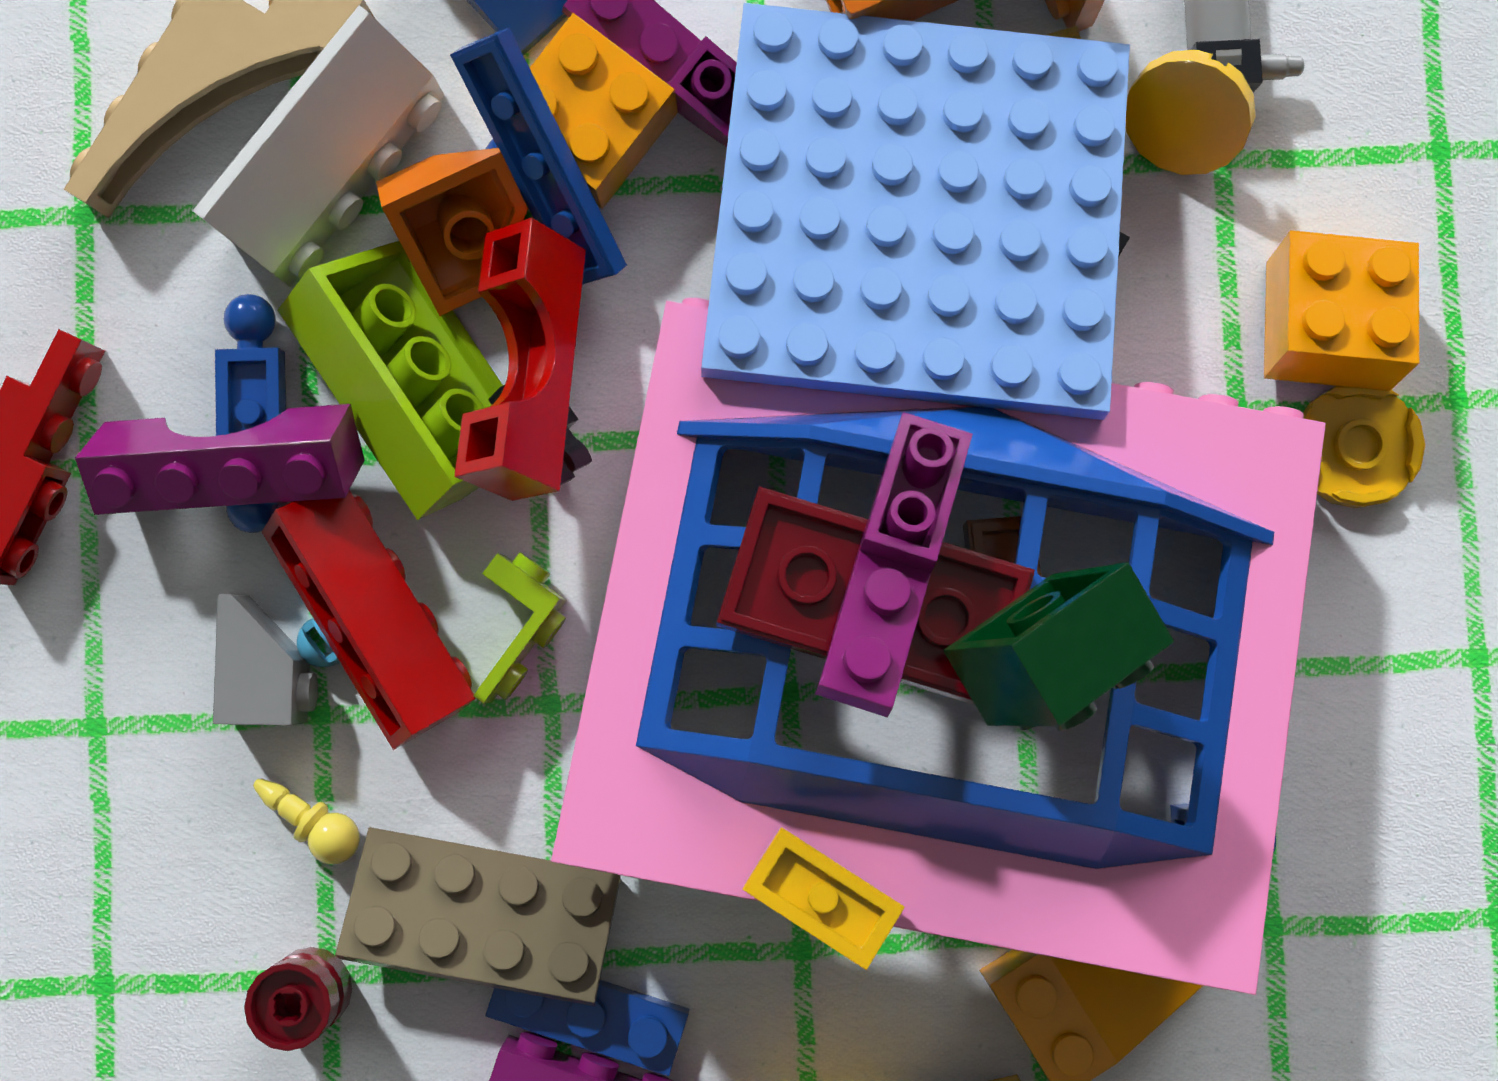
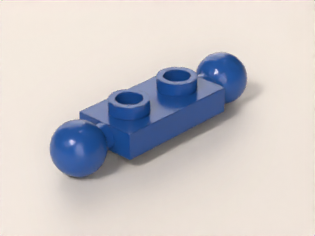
(249, 387)

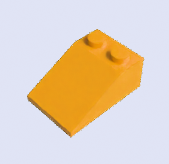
(1078, 1013)

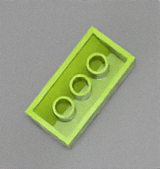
(397, 366)

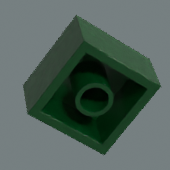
(1060, 648)

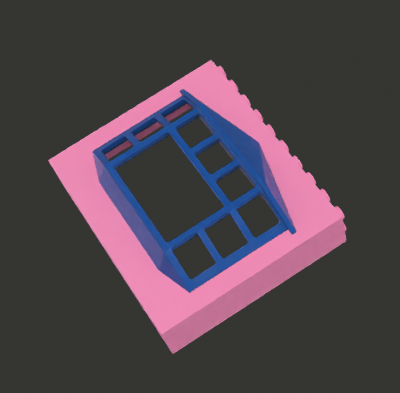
(948, 849)

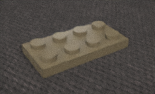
(479, 916)

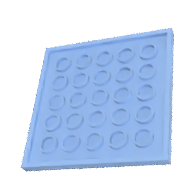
(920, 213)

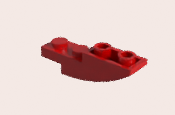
(33, 428)

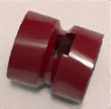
(298, 998)

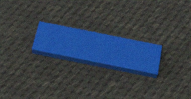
(536, 149)

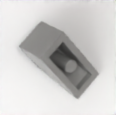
(258, 669)

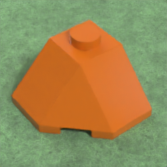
(442, 218)

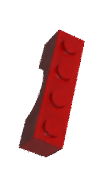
(535, 291)

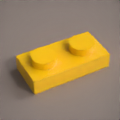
(823, 898)

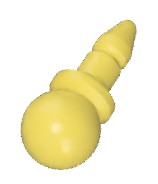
(329, 836)

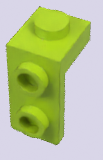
(524, 582)

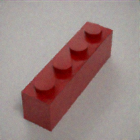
(369, 615)

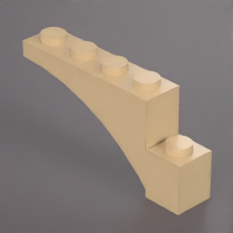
(197, 68)

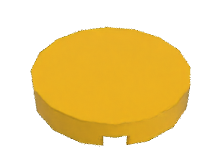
(1189, 112)
(1368, 445)

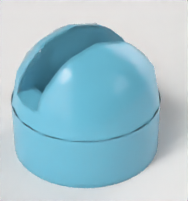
(309, 650)

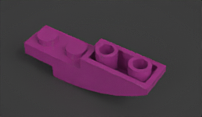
(653, 37)
(894, 565)

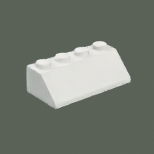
(323, 149)

